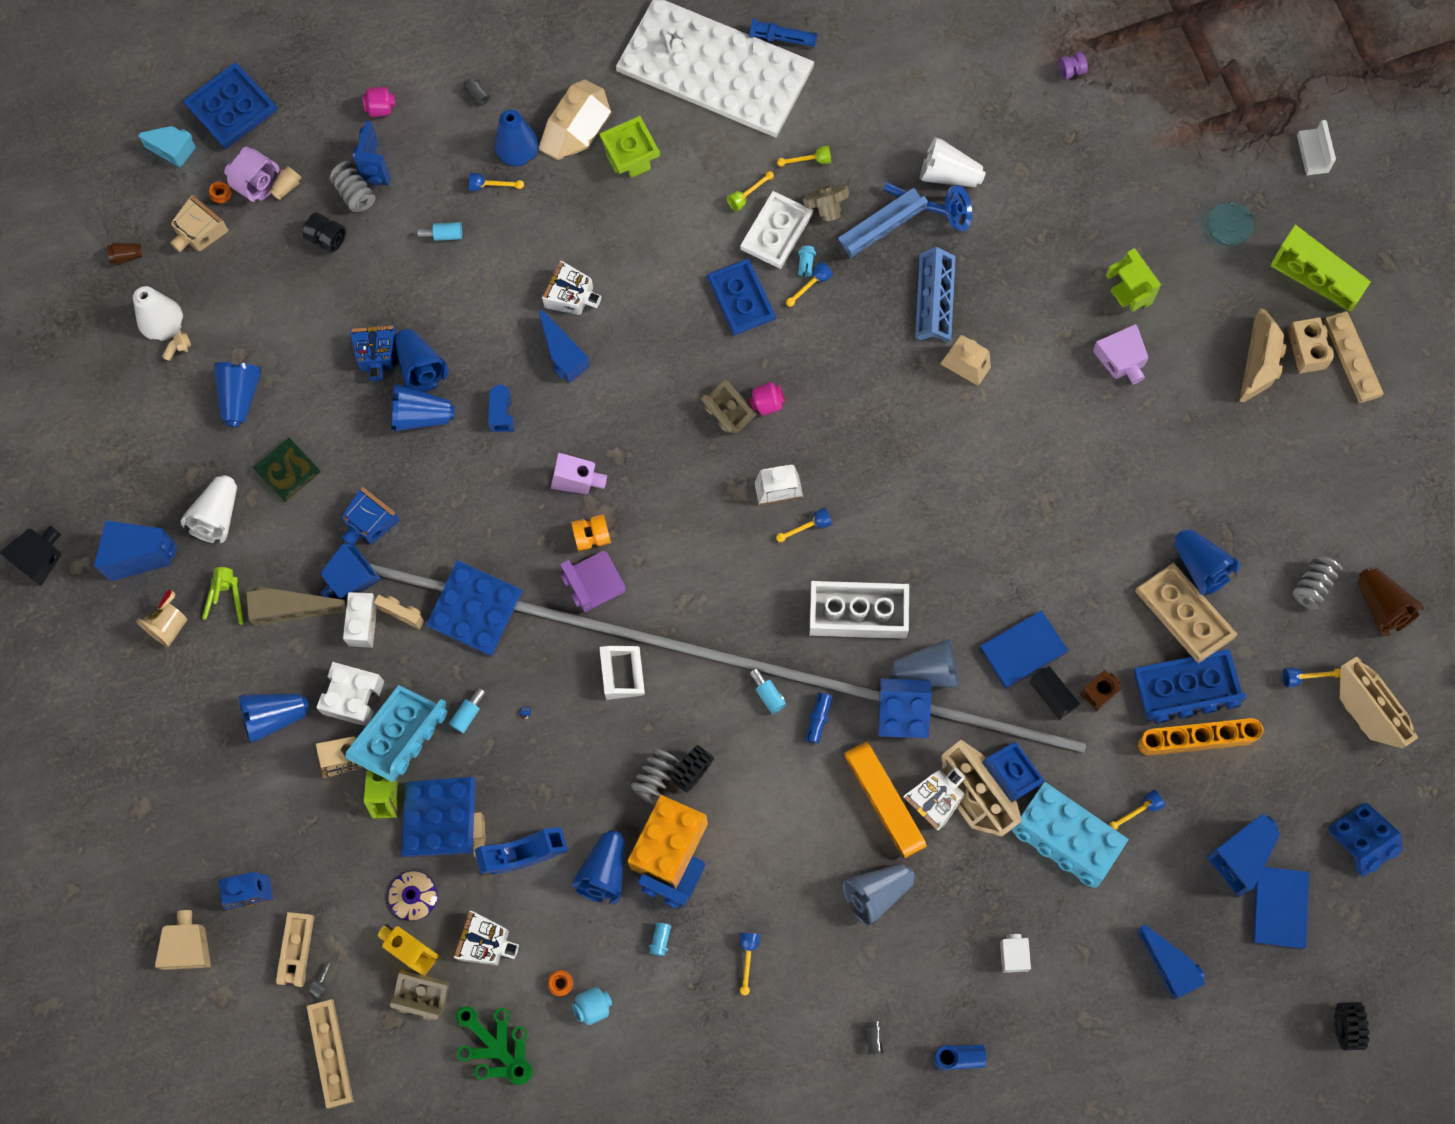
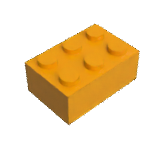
(668, 841)

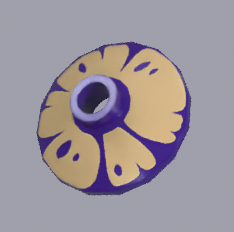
(421, 904)

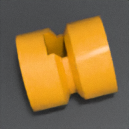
(599, 531)

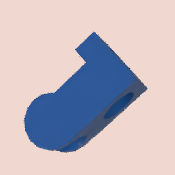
(499, 404)

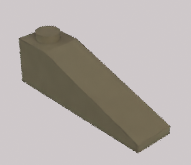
(276, 606)

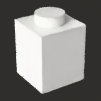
(1015, 954)

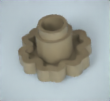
(827, 200)

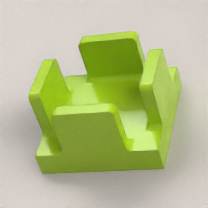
(630, 147)
(1138, 283)

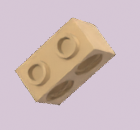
(1304, 345)

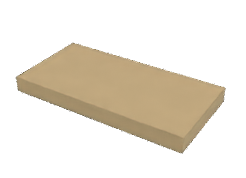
(1186, 613)

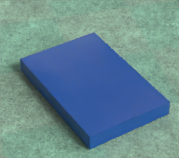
(741, 297)
(1023, 649)
(1281, 908)

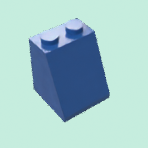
(132, 550)
(1245, 854)

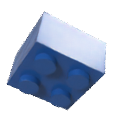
(904, 708)

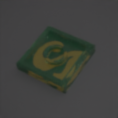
(286, 469)

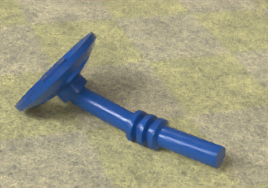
(951, 208)

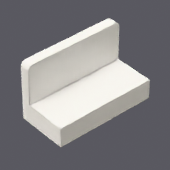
(1316, 149)

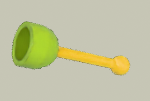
(822, 156)
(738, 199)

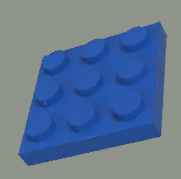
(230, 105)
(474, 608)
(438, 817)

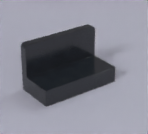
(1054, 692)

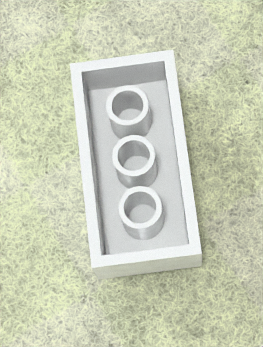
(859, 609)

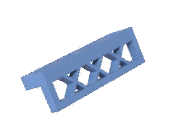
(882, 222)
(931, 292)

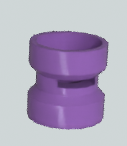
(1073, 65)

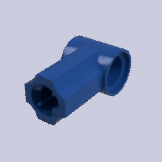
(962, 1057)

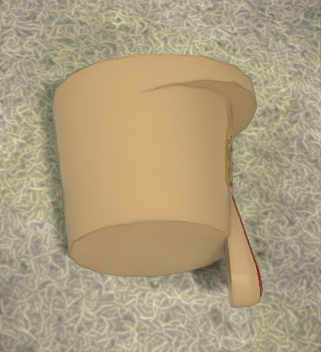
(163, 621)

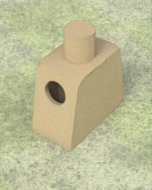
(968, 360)
(183, 945)

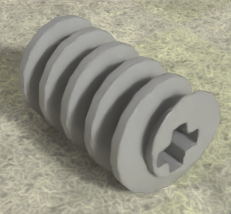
(351, 187)
(1315, 580)
(654, 775)

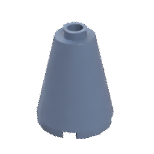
(931, 664)
(877, 891)

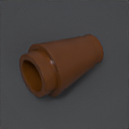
(123, 252)

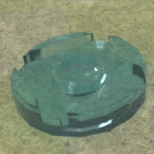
(1230, 224)

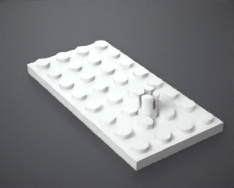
(715, 66)

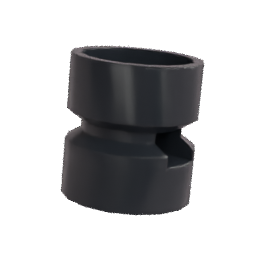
(323, 231)

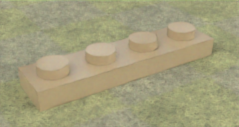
(1353, 357)
(330, 1054)

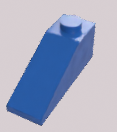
(566, 356)
(1174, 967)

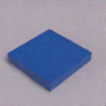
(1013, 771)

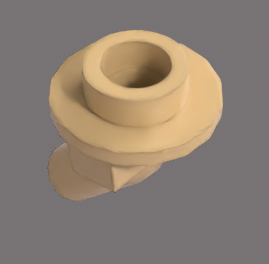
(180, 342)

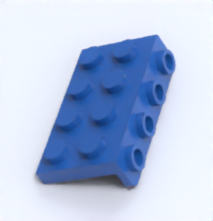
(1188, 687)

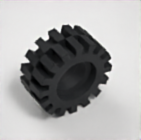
(692, 768)
(1351, 1026)

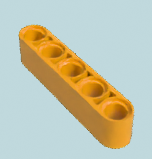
(1211, 732)
(885, 799)

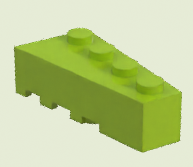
(1319, 269)

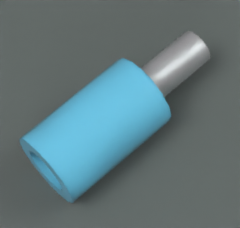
(443, 231)
(768, 693)
(466, 712)

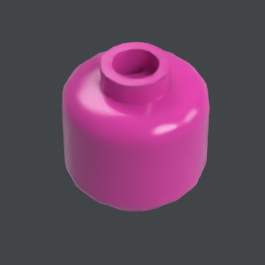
(378, 102)
(767, 398)

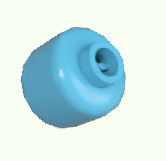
(591, 1006)

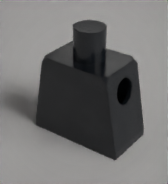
(34, 553)

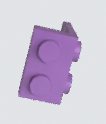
(592, 581)

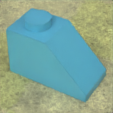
(169, 144)

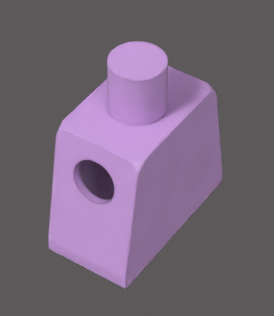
(1123, 354)
(576, 475)

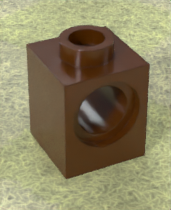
(1096, 699)

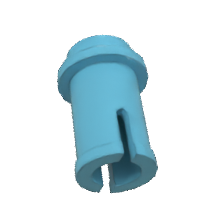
(806, 260)
(660, 939)

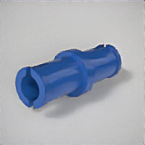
(818, 718)

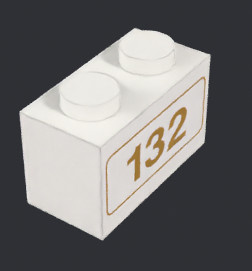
(360, 620)

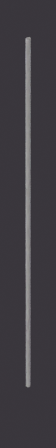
(747, 663)

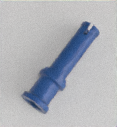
(771, 31)

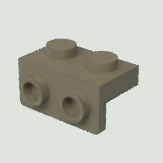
(728, 407)
(420, 995)

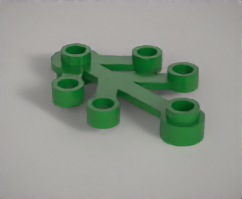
(497, 1048)

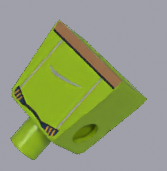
(380, 796)

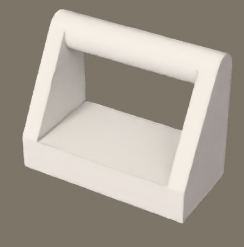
(607, 670)

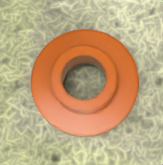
(218, 187)
(560, 974)

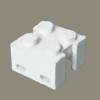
(349, 694)

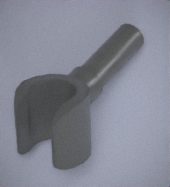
(317, 988)

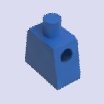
(347, 573)

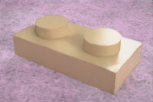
(391, 606)

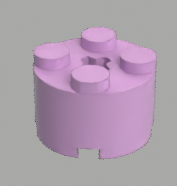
(252, 174)

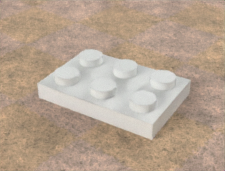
(776, 229)

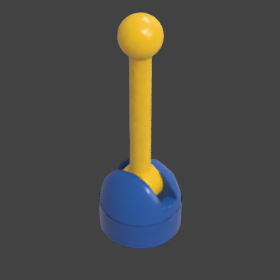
(477, 182)
(821, 273)
(820, 519)
(1293, 677)
(1152, 802)
(749, 943)

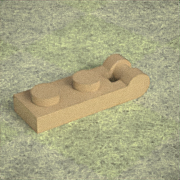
(295, 948)

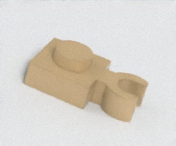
(479, 831)

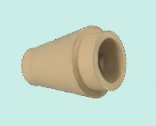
(285, 182)

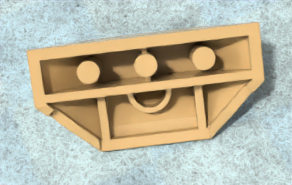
(575, 120)
(1263, 356)
(1374, 705)
(984, 801)

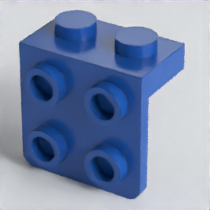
(370, 165)
(1367, 838)
(684, 889)

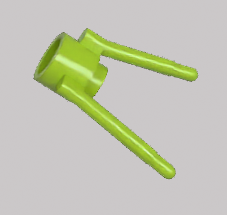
(221, 581)

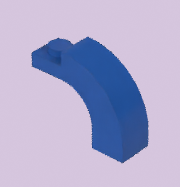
(521, 853)

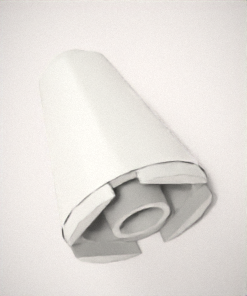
(950, 166)
(156, 314)
(212, 511)

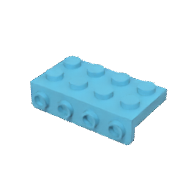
(396, 733)
(1070, 835)

